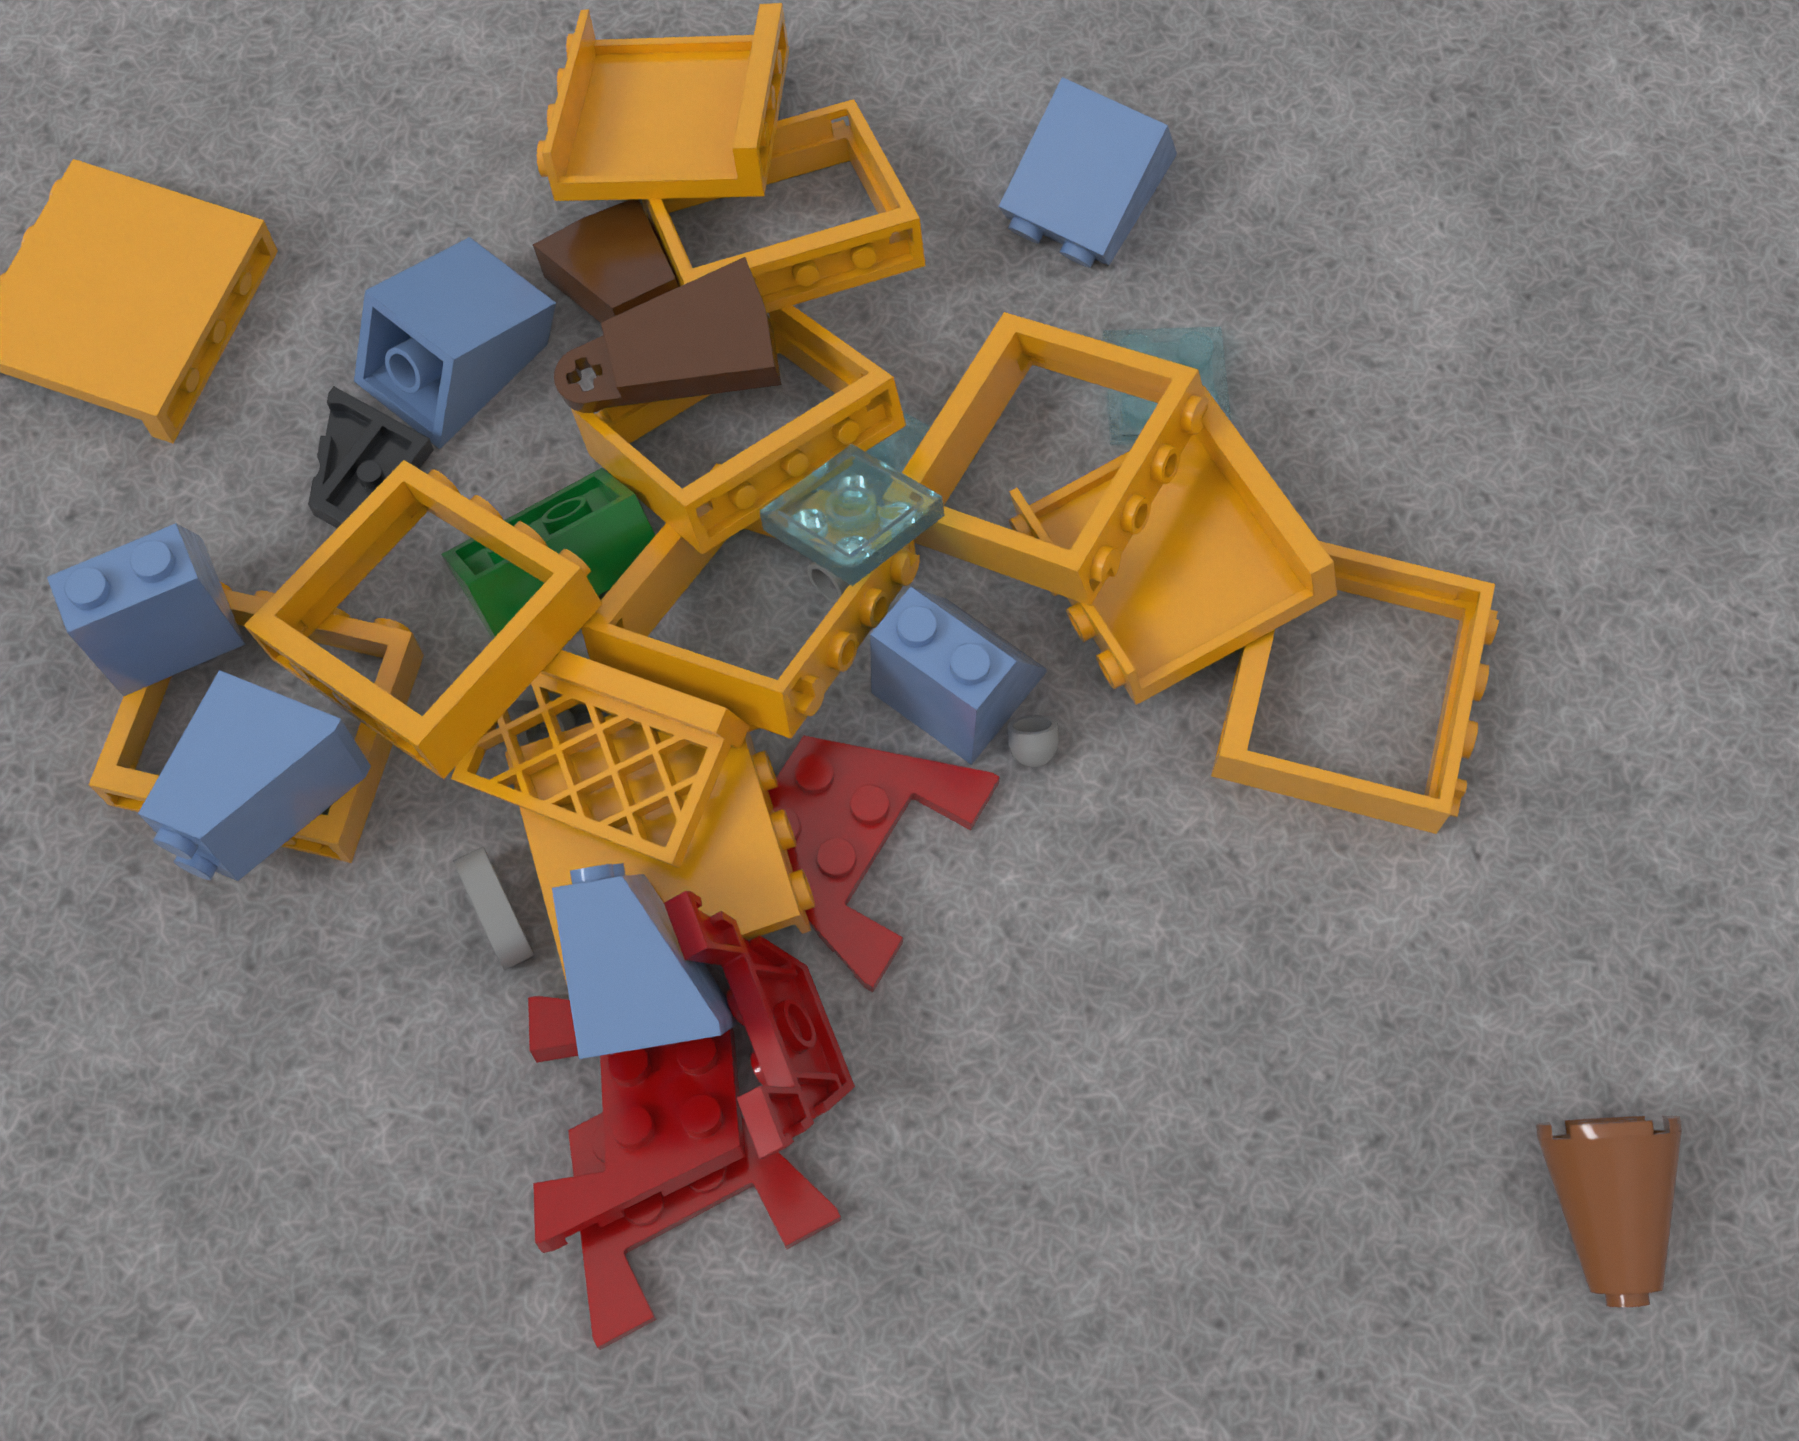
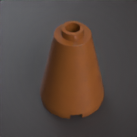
(1617, 1199)

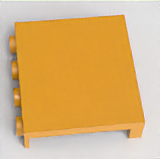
(666, 114)
(128, 294)
(1204, 574)
(734, 856)

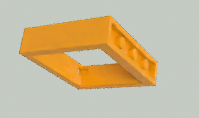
(831, 257)
(859, 414)
(1125, 505)
(662, 573)
(1406, 586)
(494, 676)
(326, 835)

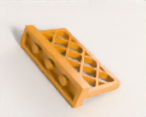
(631, 701)

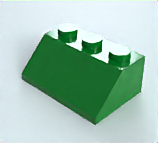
(590, 517)

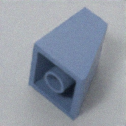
(1087, 174)
(449, 337)
(147, 608)
(948, 672)
(248, 778)
(627, 967)

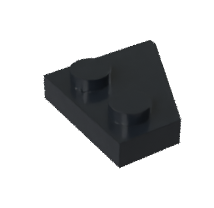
(359, 455)

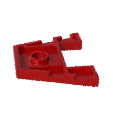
(842, 812)
(784, 1018)
(664, 1123)
(613, 1290)

